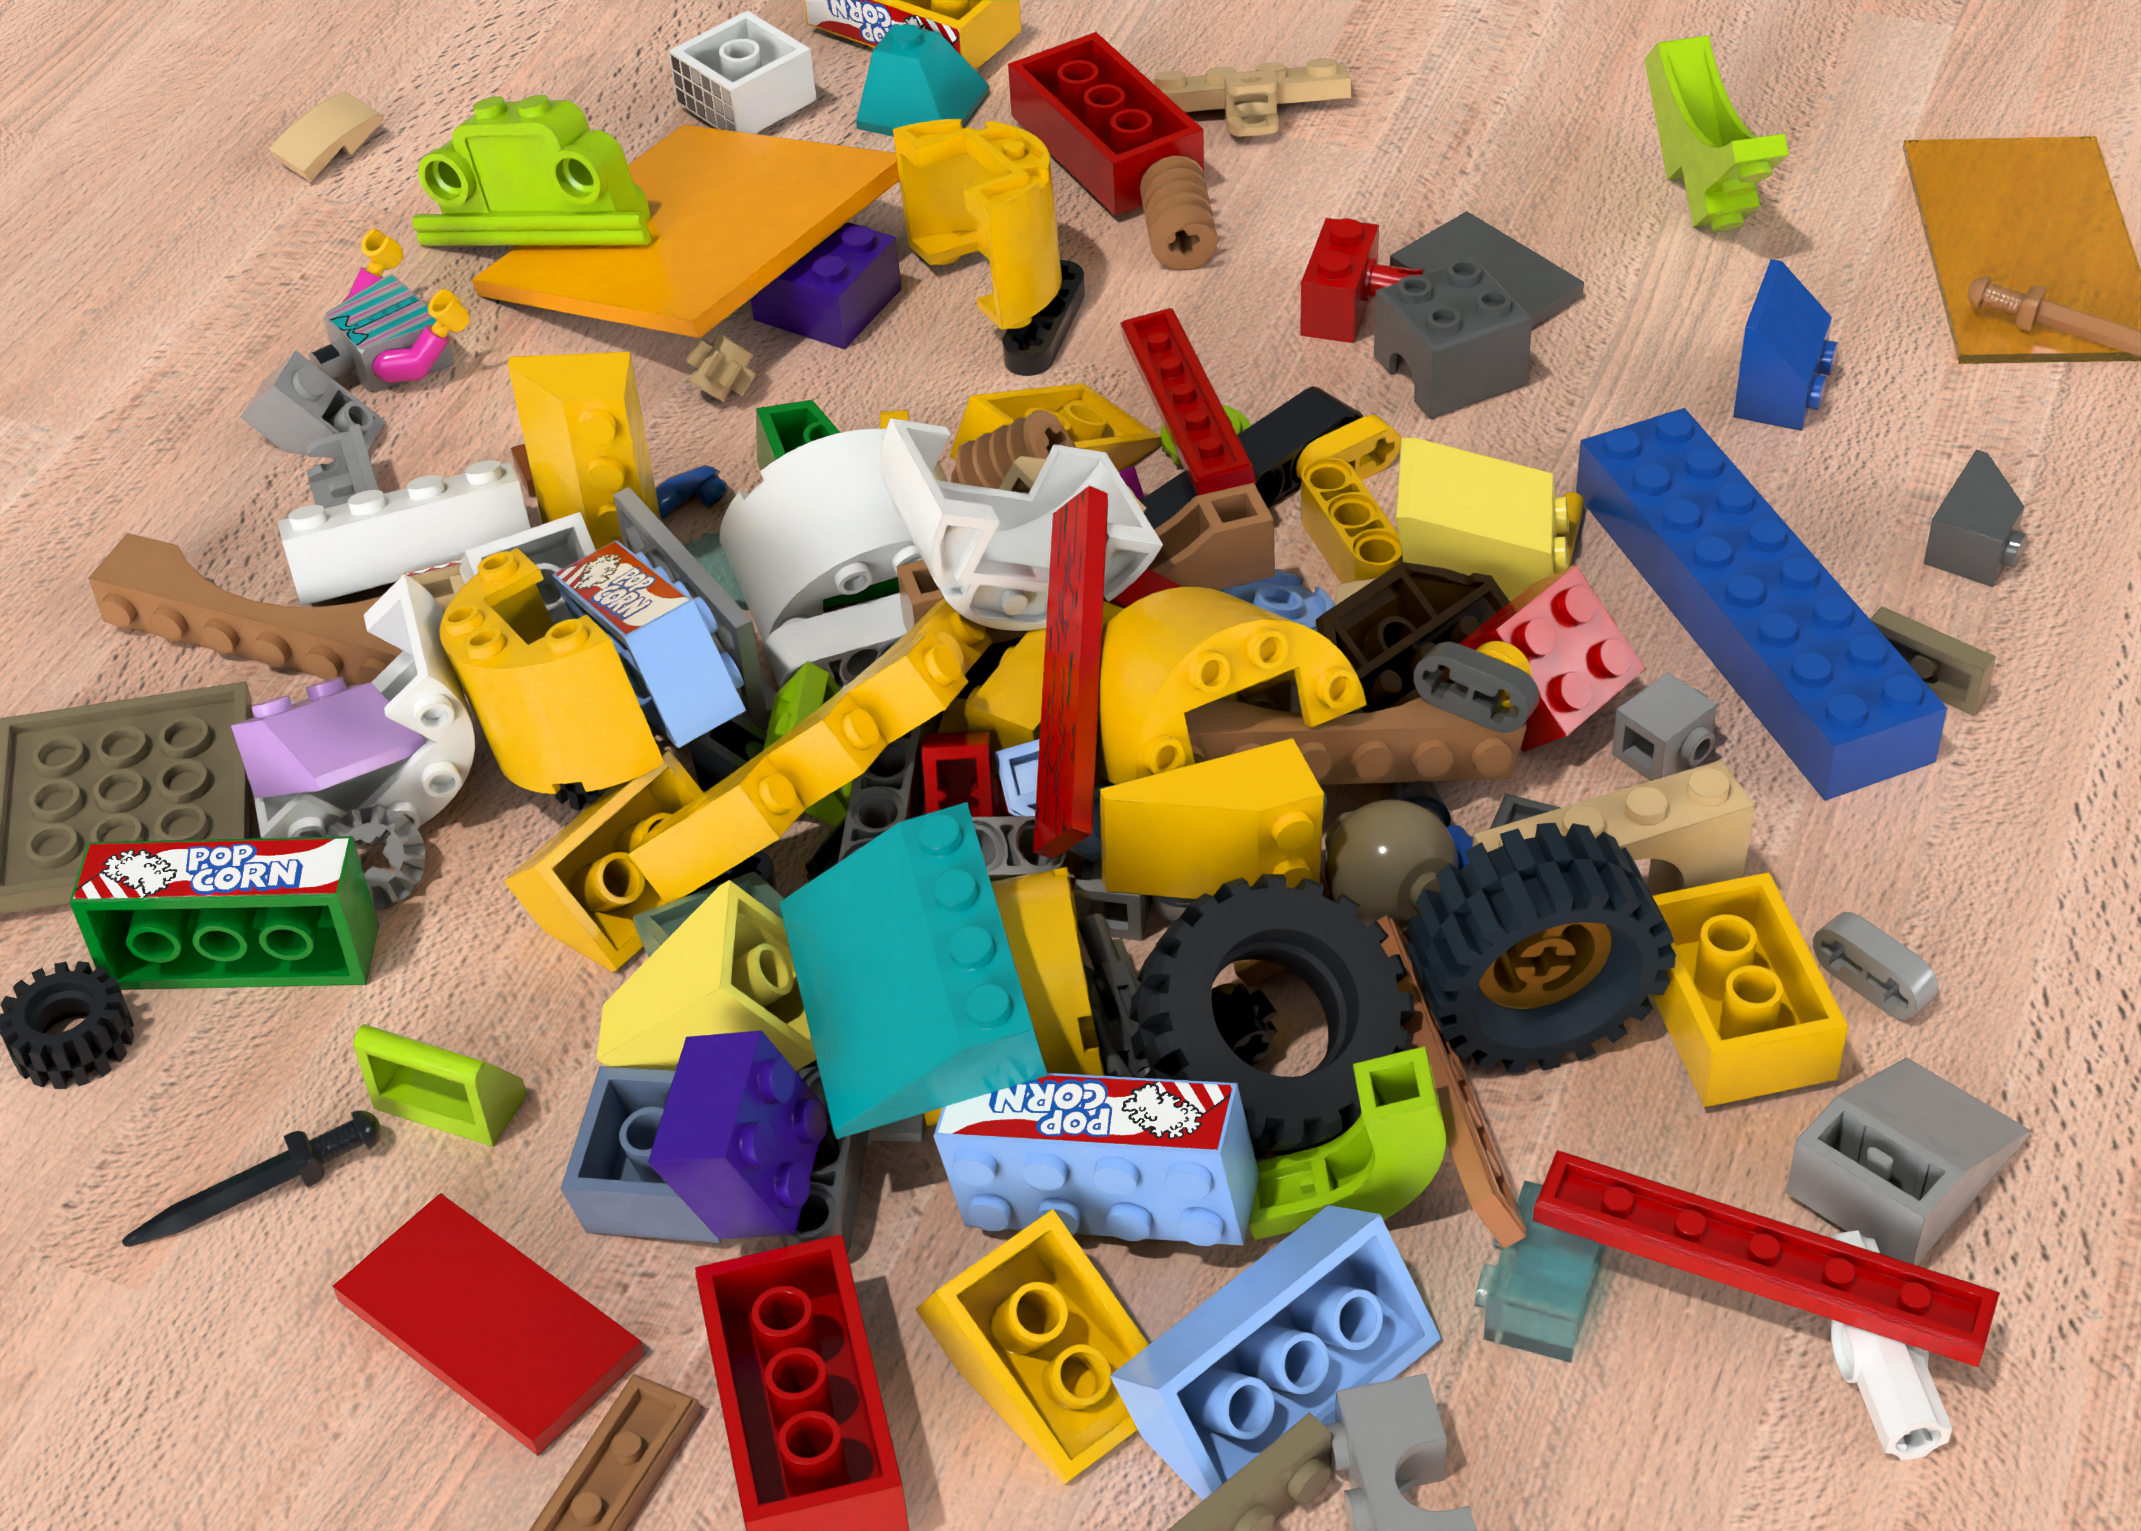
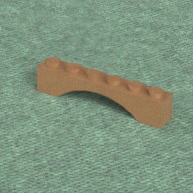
(1210, 543)
(158, 592)
(1373, 747)

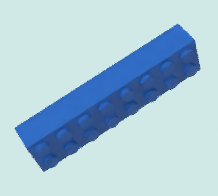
(1760, 605)

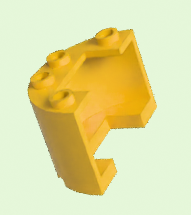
(987, 195)
(1194, 649)
(541, 690)
(1048, 956)

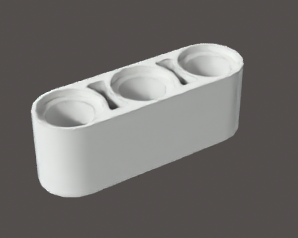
(836, 641)

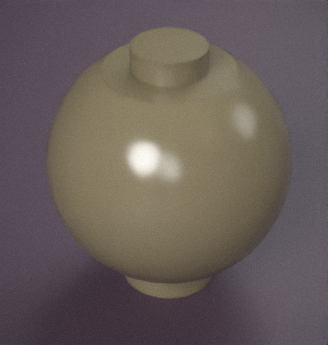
(1387, 858)

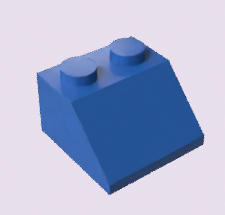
(1784, 352)

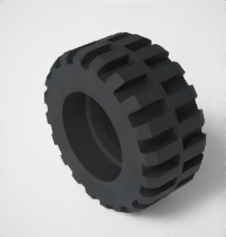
(1319, 944)

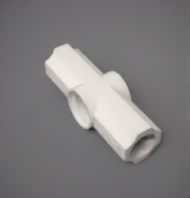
(1892, 1382)

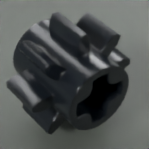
(1244, 1020)

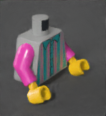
(384, 329)

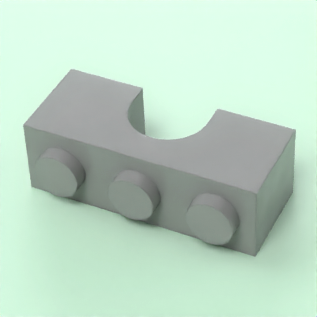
(1389, 1443)

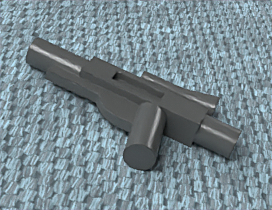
(1115, 986)

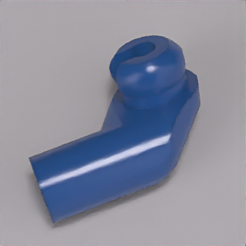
(681, 487)

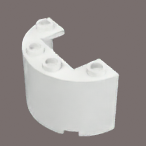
(816, 529)
(995, 544)
(422, 697)

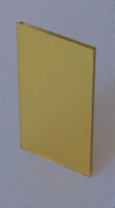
(2027, 219)

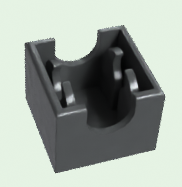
(1455, 334)

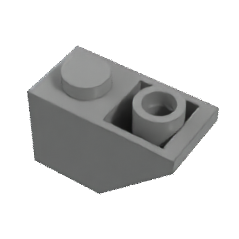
(304, 405)

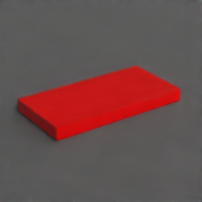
(489, 1322)

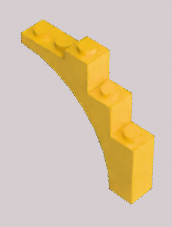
(815, 757)

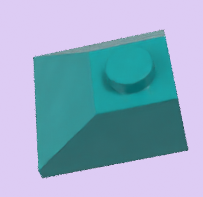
(917, 80)

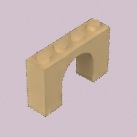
(1686, 823)

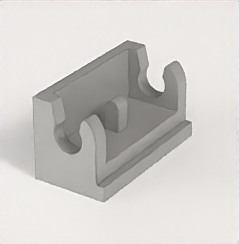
(347, 475)

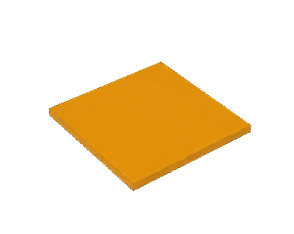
(721, 228)

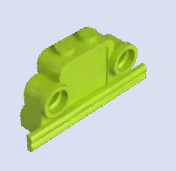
(530, 179)

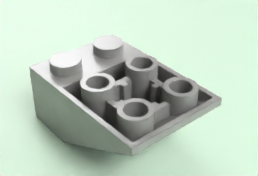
(1901, 1158)

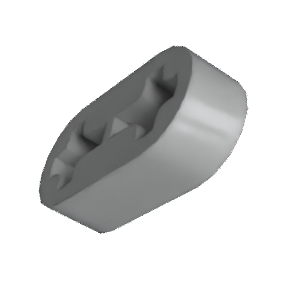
(1875, 965)

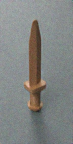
(2033, 309)

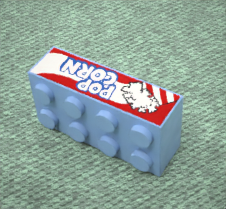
(659, 639)
(1105, 1156)

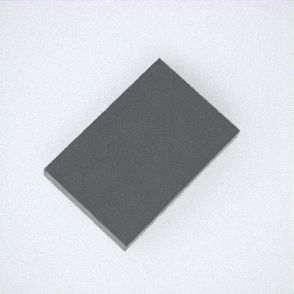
(1525, 275)

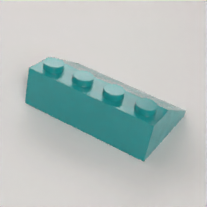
(909, 976)

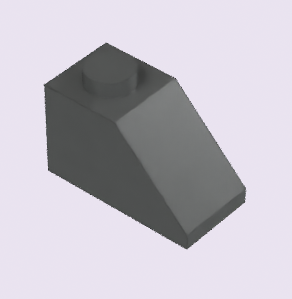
(1977, 525)

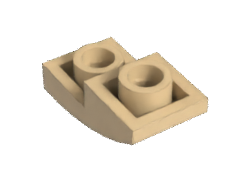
(321, 133)

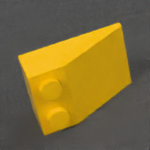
(1084, 413)
(1213, 825)
(1040, 1344)

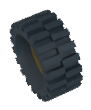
(1539, 947)

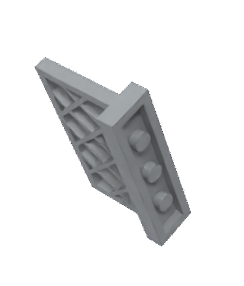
(735, 634)

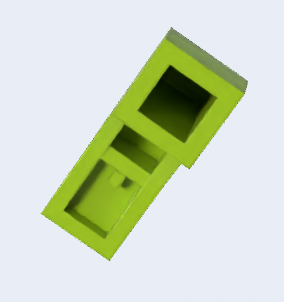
(1371, 1166)

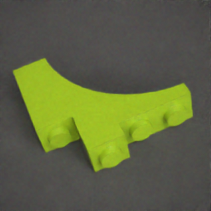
(1705, 136)

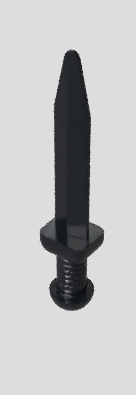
(301, 1159)

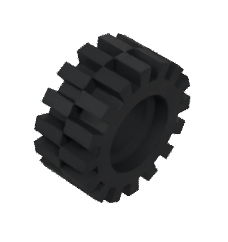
(77, 1049)

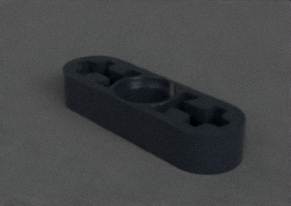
(1048, 333)

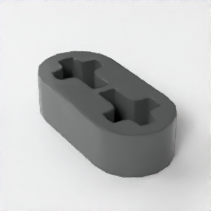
(1476, 687)

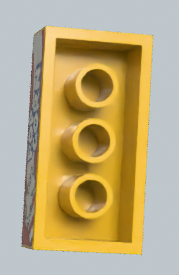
(970, 26)

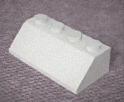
(400, 531)

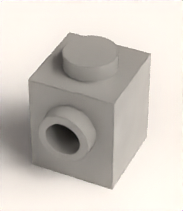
(1664, 728)

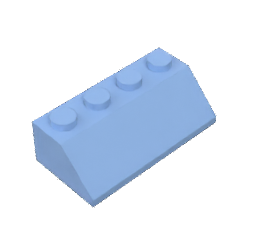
(1277, 1343)

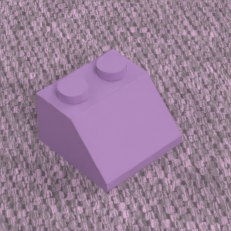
(320, 739)

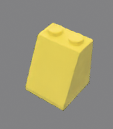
(1479, 515)
(712, 976)

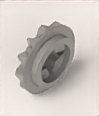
(403, 851)

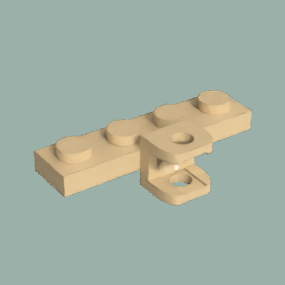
(1253, 96)

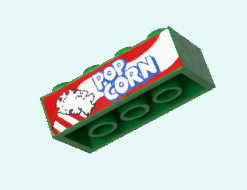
(226, 912)

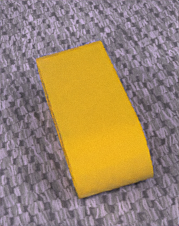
(1346, 521)

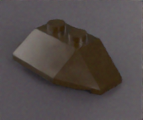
(1399, 619)

